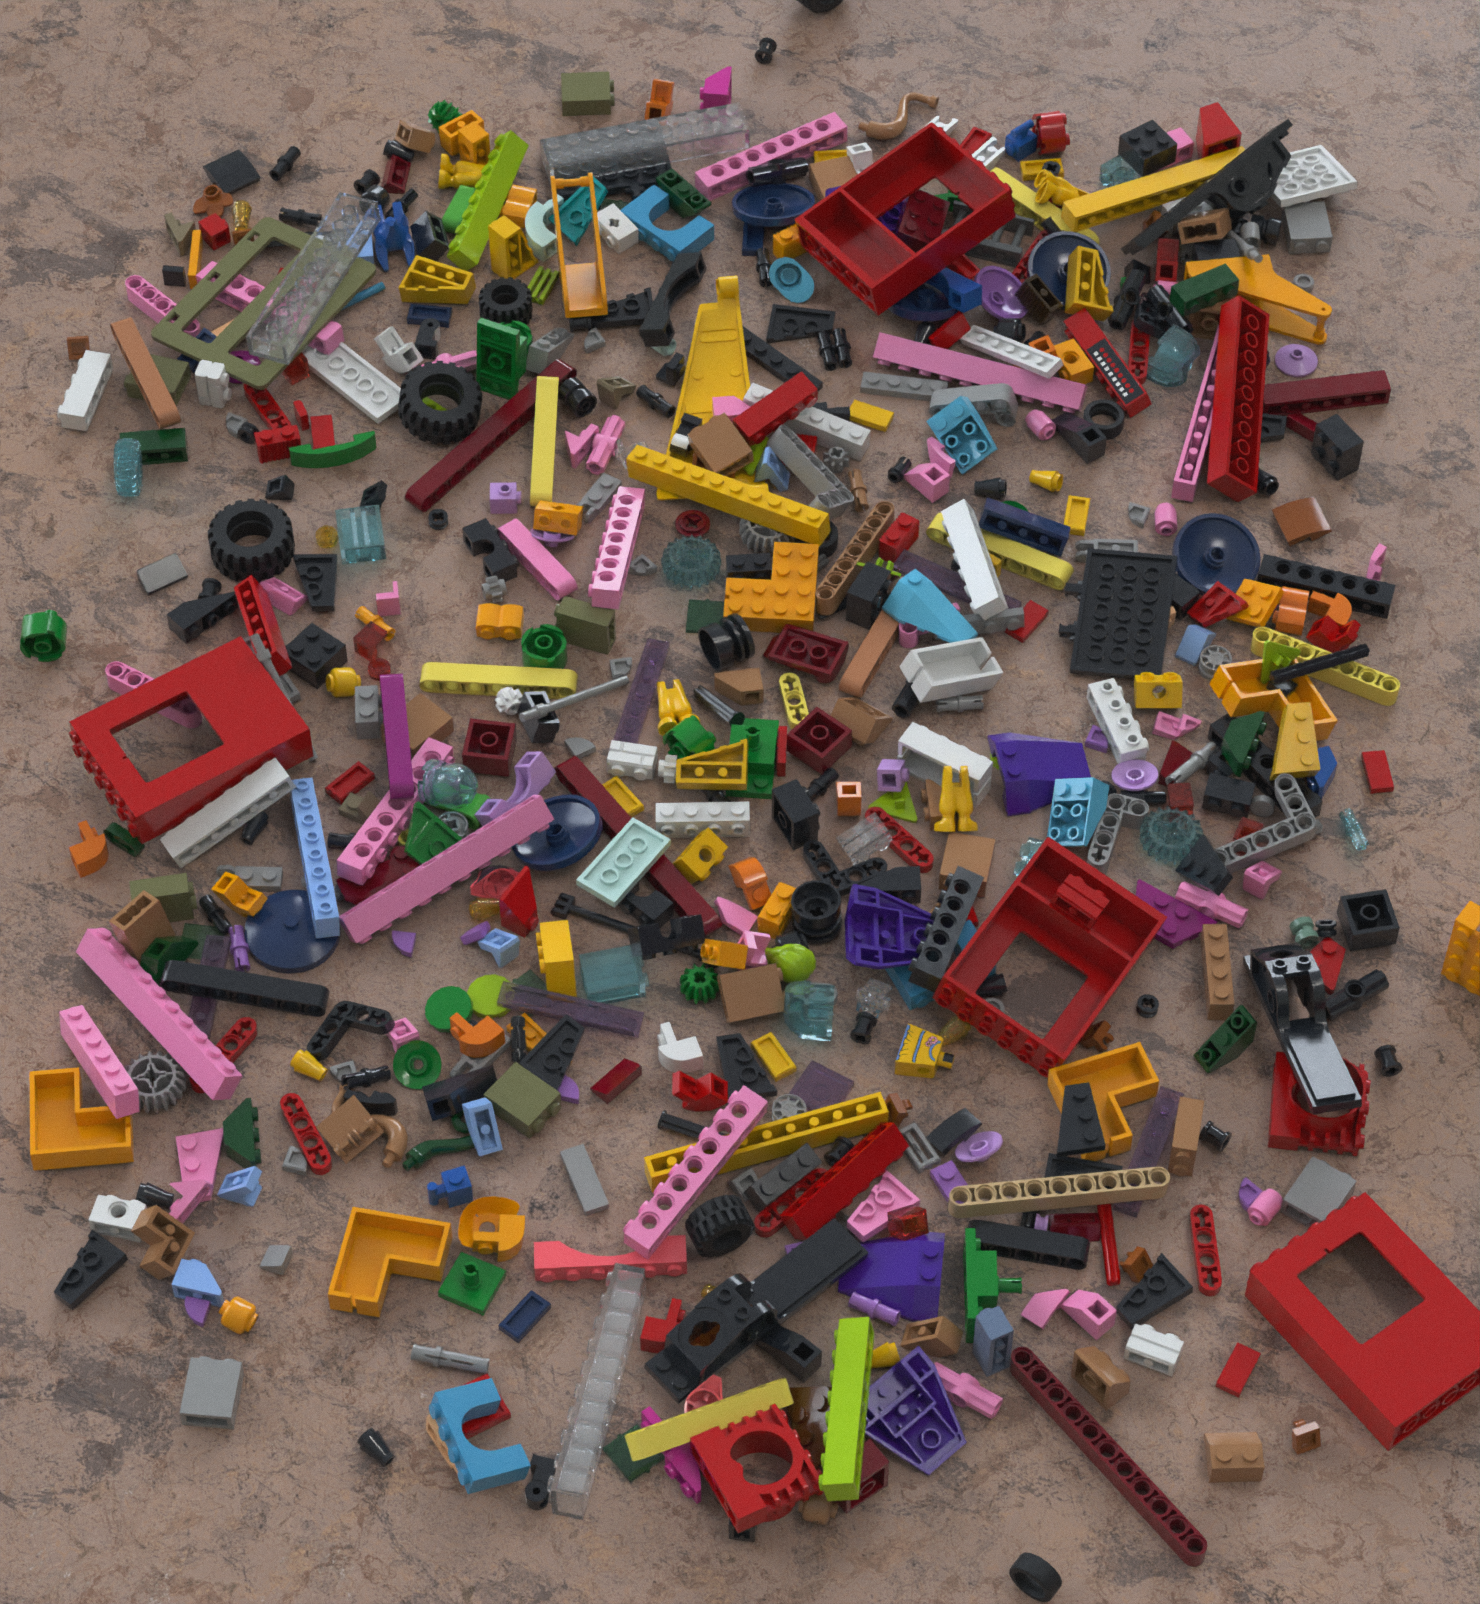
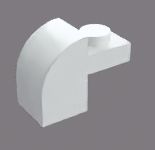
(860, 156)
(398, 355)
(678, 1055)

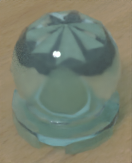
(447, 784)

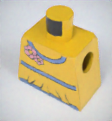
(921, 1054)

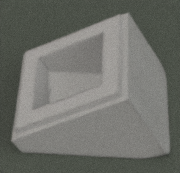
(742, 1182)
(277, 1258)

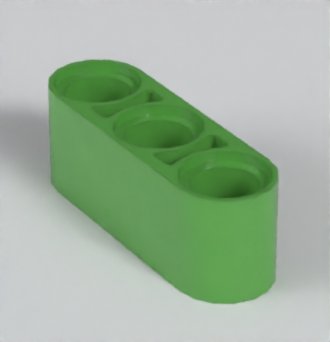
(459, 203)

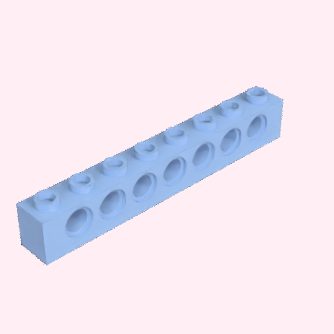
(314, 859)

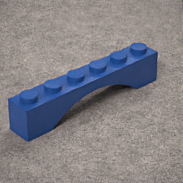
(960, 291)

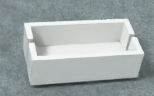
(951, 669)
(928, 753)

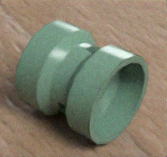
(1303, 930)

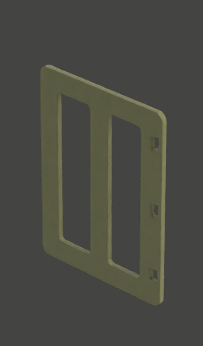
(227, 270)

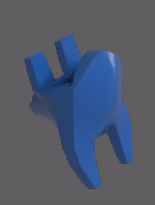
(393, 235)

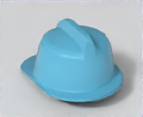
(791, 280)

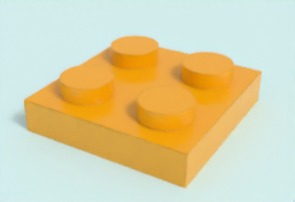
(1261, 600)

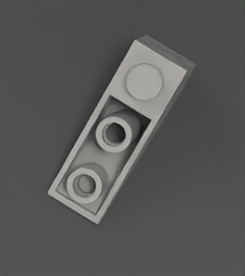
(548, 349)

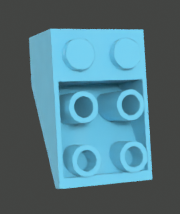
(962, 433)
(1076, 810)

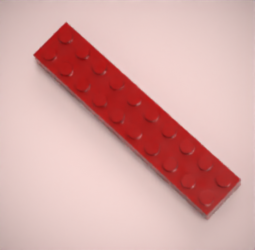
(1238, 399)

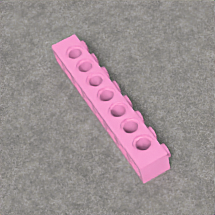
(800, 142)
(243, 291)
(617, 548)
(387, 821)
(646, 1240)

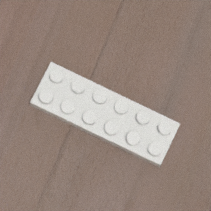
(356, 380)

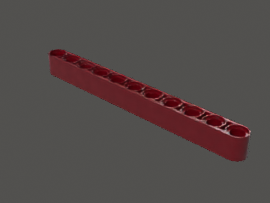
(482, 442)
(663, 873)
(1112, 1465)

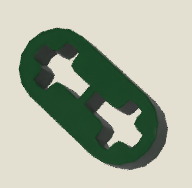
(122, 839)

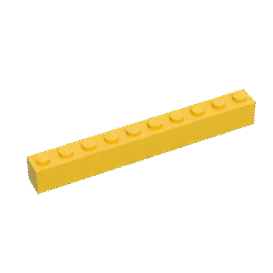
(1142, 192)
(728, 495)
(784, 1136)

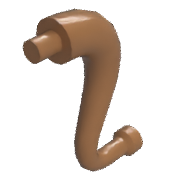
(890, 130)
(392, 1128)

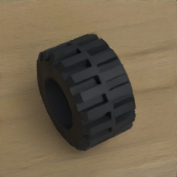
(506, 301)
(719, 1226)

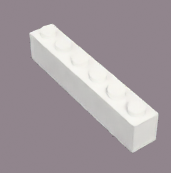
(829, 429)
(974, 560)
(227, 812)

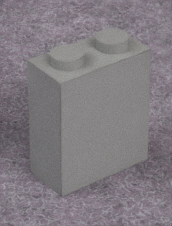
(1307, 228)
(1317, 1193)
(212, 1393)

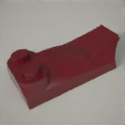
(808, 652)
(386, 872)

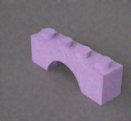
(532, 775)

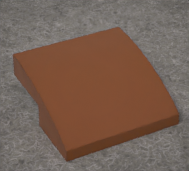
(1301, 520)

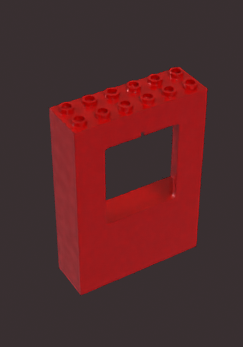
(865, 254)
(239, 705)
(1100, 953)
(1403, 1371)

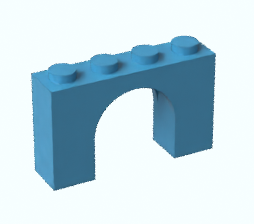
(652, 205)
(916, 996)
(476, 1467)

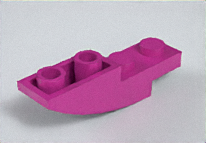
(678, 1461)

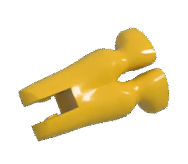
(459, 174)
(1054, 187)
(672, 706)
(955, 798)

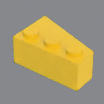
(509, 249)
(436, 283)
(1086, 285)
(1296, 743)
(716, 769)
(556, 957)

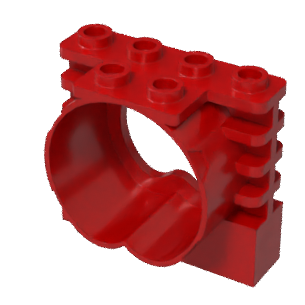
(1295, 1127)
(763, 1433)

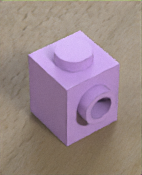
(504, 498)
(892, 775)

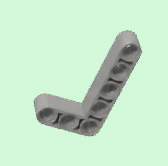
(813, 473)
(1270, 834)

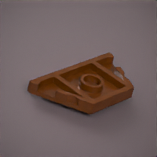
(808, 1418)

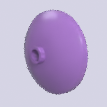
(999, 292)

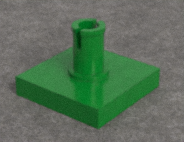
(472, 1283)

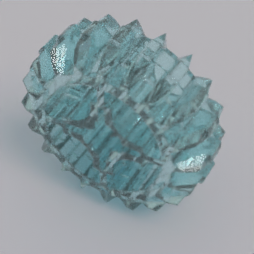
(128, 467)
(692, 556)
(1174, 831)

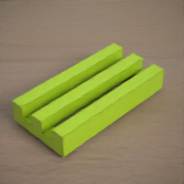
(544, 274)

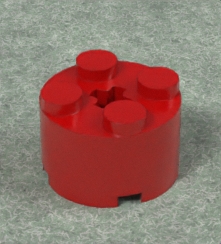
(1051, 132)

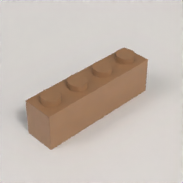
(1217, 971)

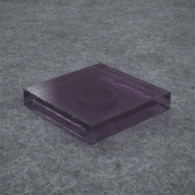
(821, 1087)

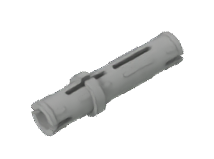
(1198, 760)
(420, 1354)

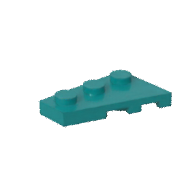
(576, 211)

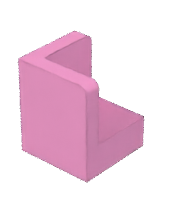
(388, 603)
(756, 944)

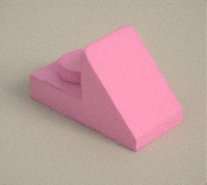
(580, 446)
(1259, 878)
(402, 1033)
(193, 1194)

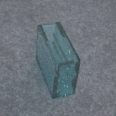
(360, 534)
(613, 975)

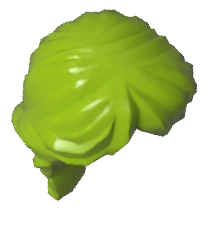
(794, 960)

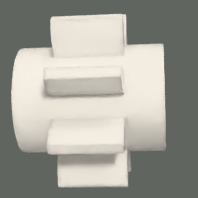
(508, 700)
(667, 769)

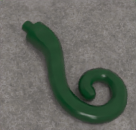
(428, 1149)

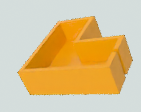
(784, 598)
(1245, 694)
(1463, 951)
(1115, 1082)
(67, 1133)
(383, 1245)

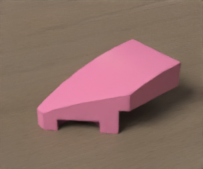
(937, 455)
(1374, 570)
(1174, 727)
(735, 916)
(1043, 1306)

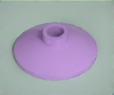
(1296, 360)
(551, 538)
(1134, 775)
(979, 1147)

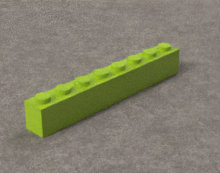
(487, 200)
(848, 1409)

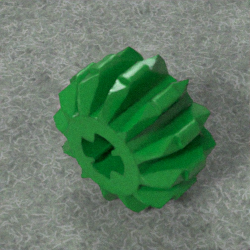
(442, 113)
(699, 983)

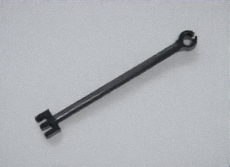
(566, 905)

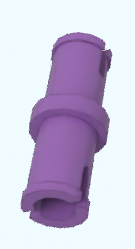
(239, 948)
(874, 1309)

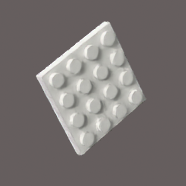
(1311, 175)

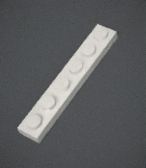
(1012, 351)

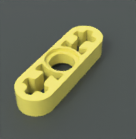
(796, 693)

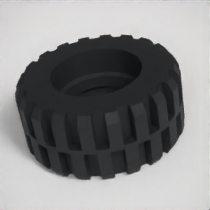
(443, 380)
(245, 520)

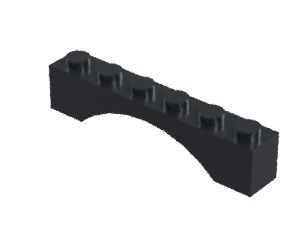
(684, 273)

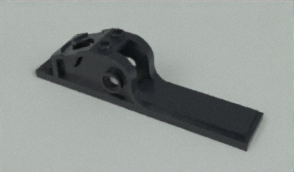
(1239, 185)
(1306, 1040)
(752, 1309)

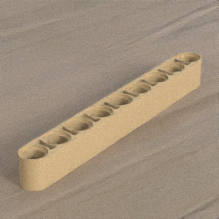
(1048, 1199)

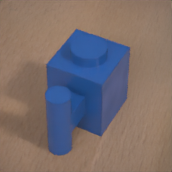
(1021, 141)
(454, 1187)

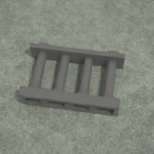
(992, 249)

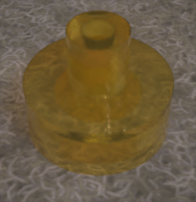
(326, 536)

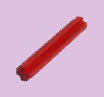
(1109, 1244)

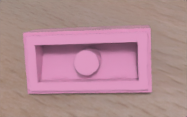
(283, 596)

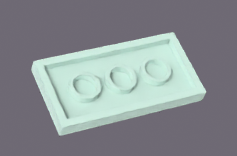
(623, 862)

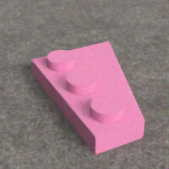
(200, 1156)
(872, 1213)

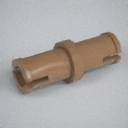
(858, 490)

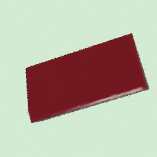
(396, 175)
(1301, 425)
(1175, 758)
(617, 1080)
(1077, 1224)

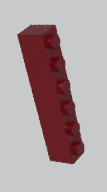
(1327, 393)

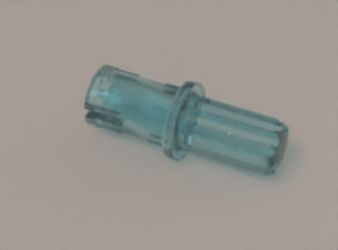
(1354, 829)

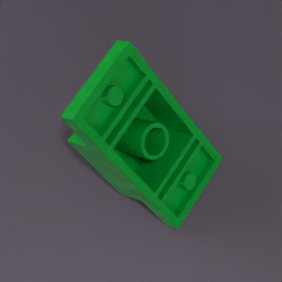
(500, 358)
(762, 751)
(981, 1281)

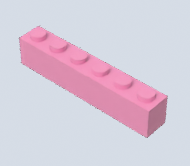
(99, 1061)

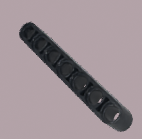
(244, 988)

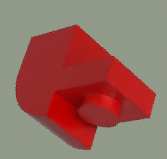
(1167, 259)
(1332, 637)
(700, 1094)
(656, 1329)

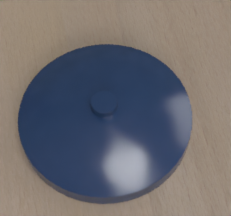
(771, 204)
(1051, 256)
(924, 304)
(1215, 550)
(567, 839)
(284, 935)

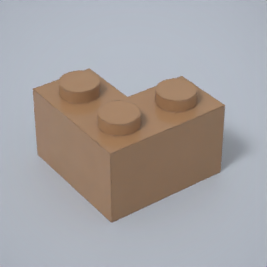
(166, 1239)

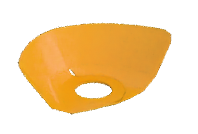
(488, 1210)

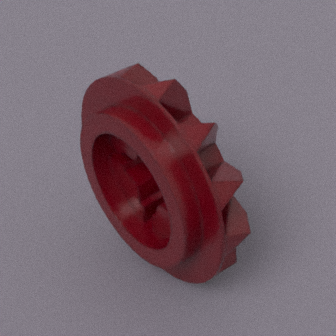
(693, 517)

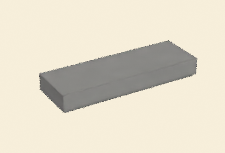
(584, 1179)

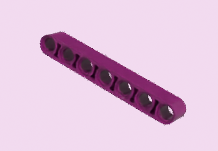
(396, 736)

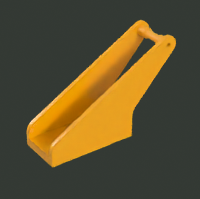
(583, 283)
(1272, 293)

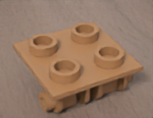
(350, 1129)

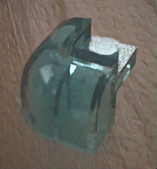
(1173, 358)
(809, 1010)

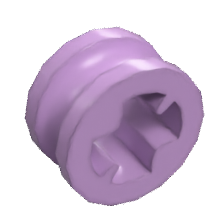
(1041, 1222)

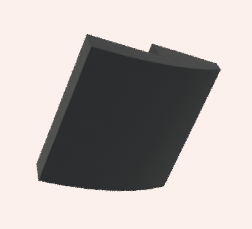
(232, 172)

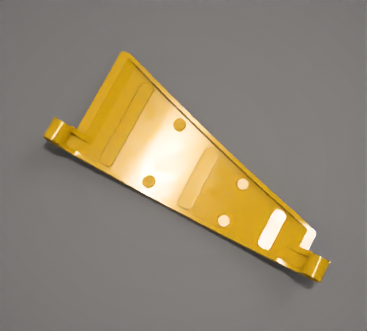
(714, 367)

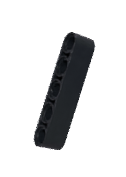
(1032, 1244)

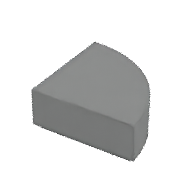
(593, 341)
(234, 423)
(1138, 514)
(642, 566)
(620, 667)
(579, 747)
(342, 1069)
(295, 1162)

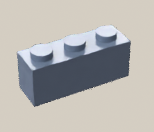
(992, 1340)

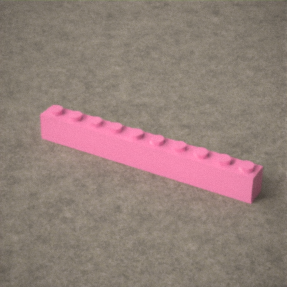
(978, 371)
(1198, 434)
(445, 869)
(159, 1014)

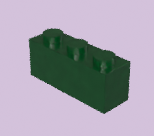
(1204, 290)
(161, 445)

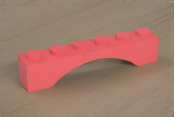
(559, 1262)

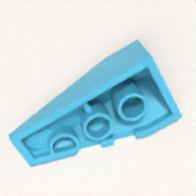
(924, 606)

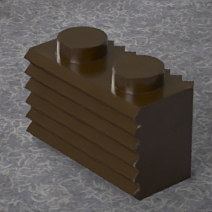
(1038, 299)

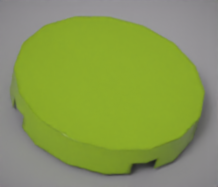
(484, 995)

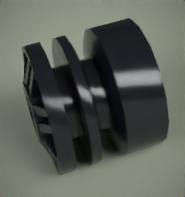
(726, 642)
(817, 911)

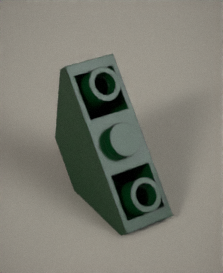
(682, 195)
(1242, 740)
(163, 950)
(1227, 1041)
(242, 1136)

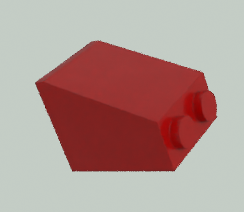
(1215, 131)

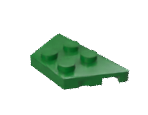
(427, 835)

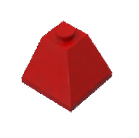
(519, 905)

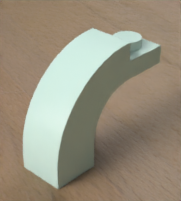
(538, 236)

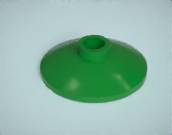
(404, 1064)

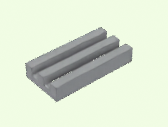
(935, 1159)

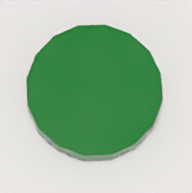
(446, 1003)

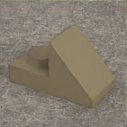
(180, 234)
(612, 389)
(358, 808)

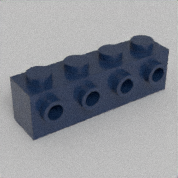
(1024, 527)

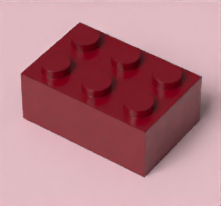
(921, 219)

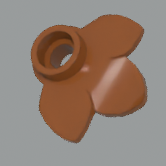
(212, 201)

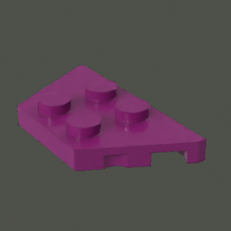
(1182, 921)

